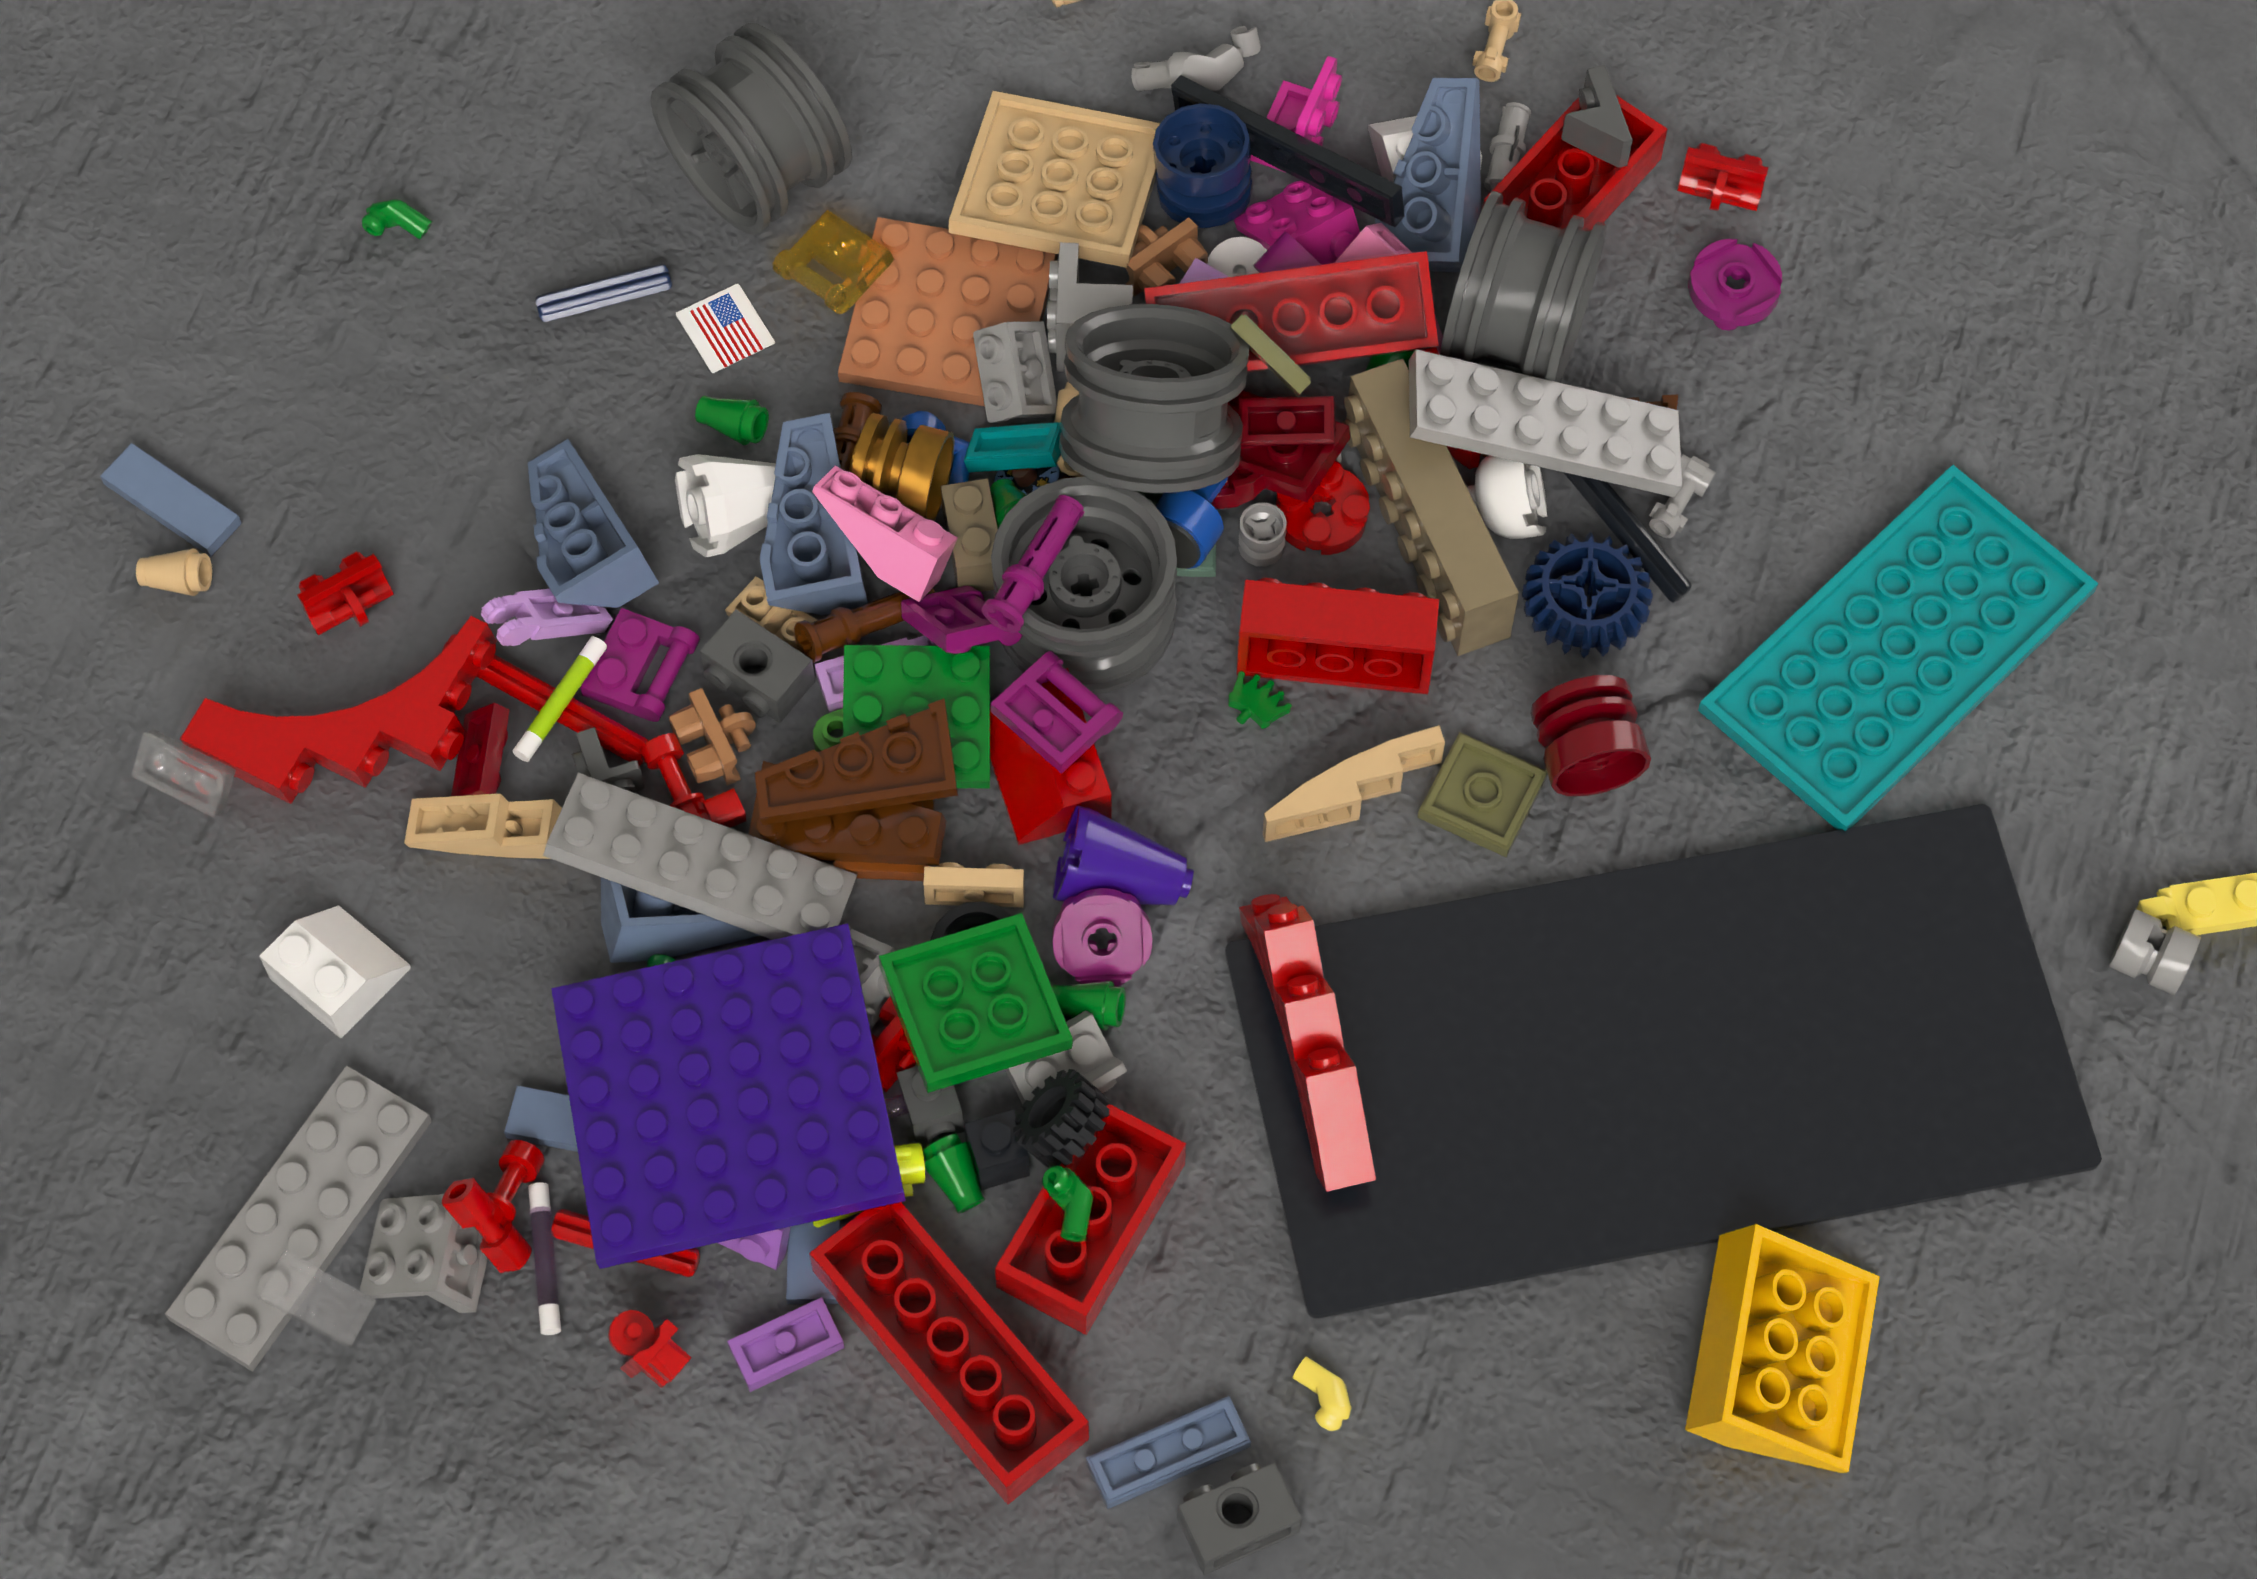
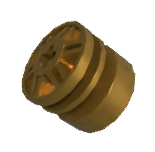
(903, 469)

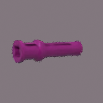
(1024, 580)

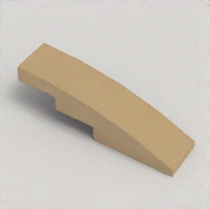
(1338, 792)
(482, 825)

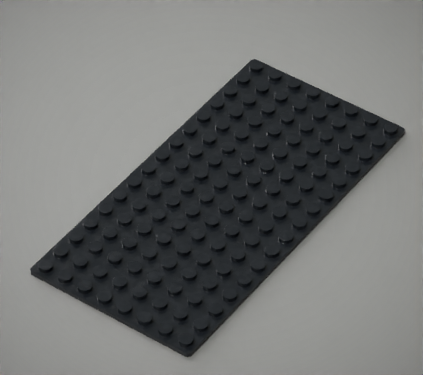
(1673, 1059)

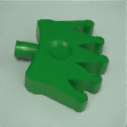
(1257, 703)

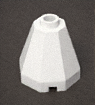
(723, 500)

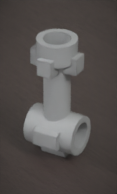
(1668, 518)

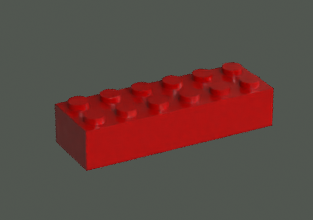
(1324, 308)
(950, 1348)

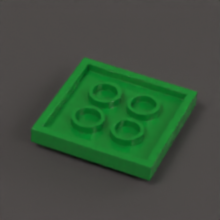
(905, 679)
(975, 1002)

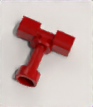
(663, 754)
(494, 1212)

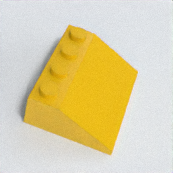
(1782, 1350)

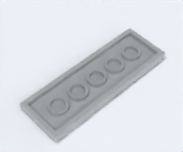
(1544, 423)
(696, 862)
(301, 1206)

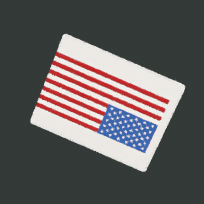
(725, 328)

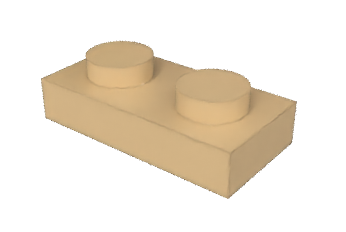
(955, 885)

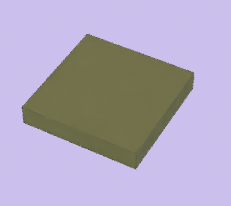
(1271, 355)
(1482, 794)

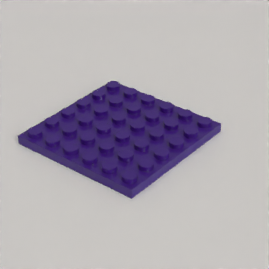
(725, 1096)

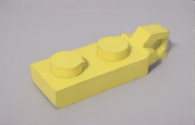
(2206, 904)

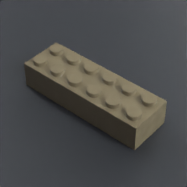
(1431, 513)

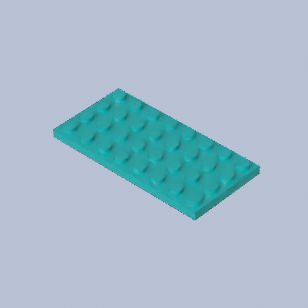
(1897, 648)

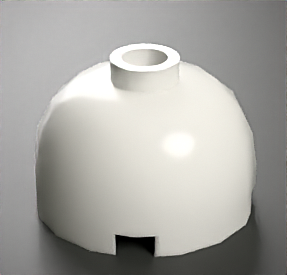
(1509, 497)

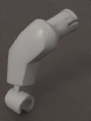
(1210, 70)

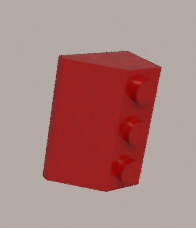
(1034, 791)

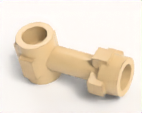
(1503, 23)

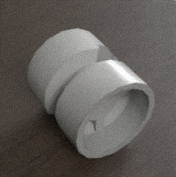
(2154, 952)

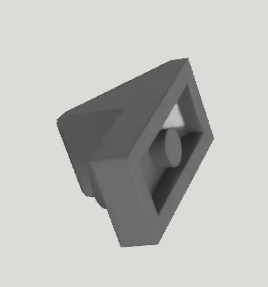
(1600, 123)

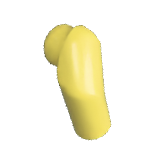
(1330, 1391)

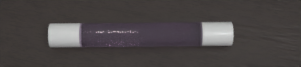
(544, 1259)

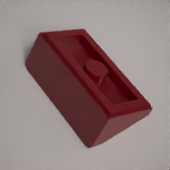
(1287, 421)

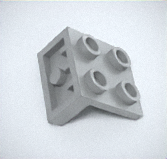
(422, 1253)

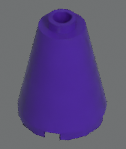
(1118, 858)

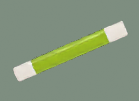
(559, 699)

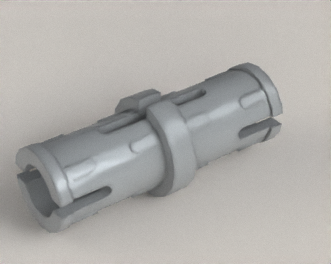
(1509, 144)

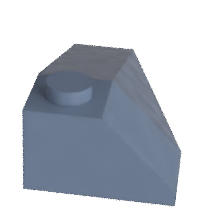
(1442, 174)
(580, 538)
(805, 553)
(645, 925)

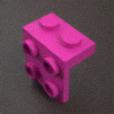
(1306, 109)
(1306, 213)

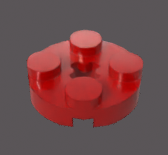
(1330, 533)

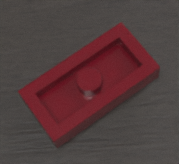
(481, 751)

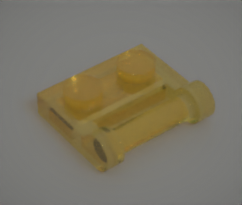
(840, 250)

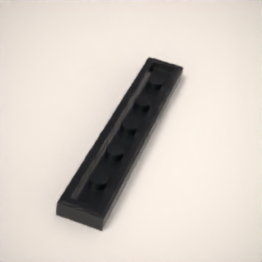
(1304, 158)

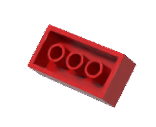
(1567, 181)
(1337, 636)
(1129, 1178)

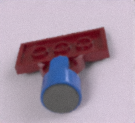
(1282, 469)

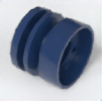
(1203, 165)

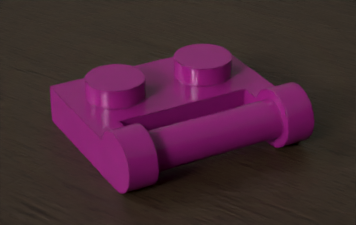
(955, 620)
(628, 655)
(1048, 723)

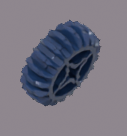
(1612, 585)

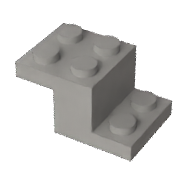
(1074, 300)

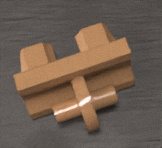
(1161, 252)
(717, 757)

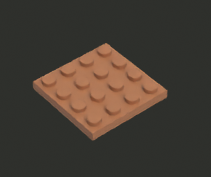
(922, 311)

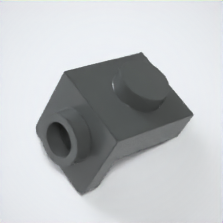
(592, 762)
(932, 1113)

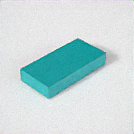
(1013, 447)

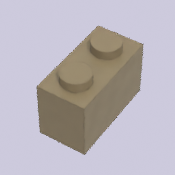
(972, 519)

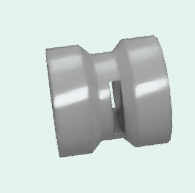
(1261, 523)

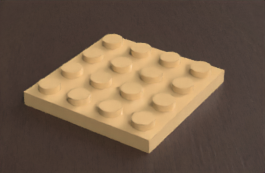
(1057, 177)

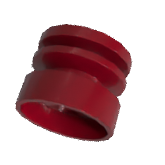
(1590, 735)

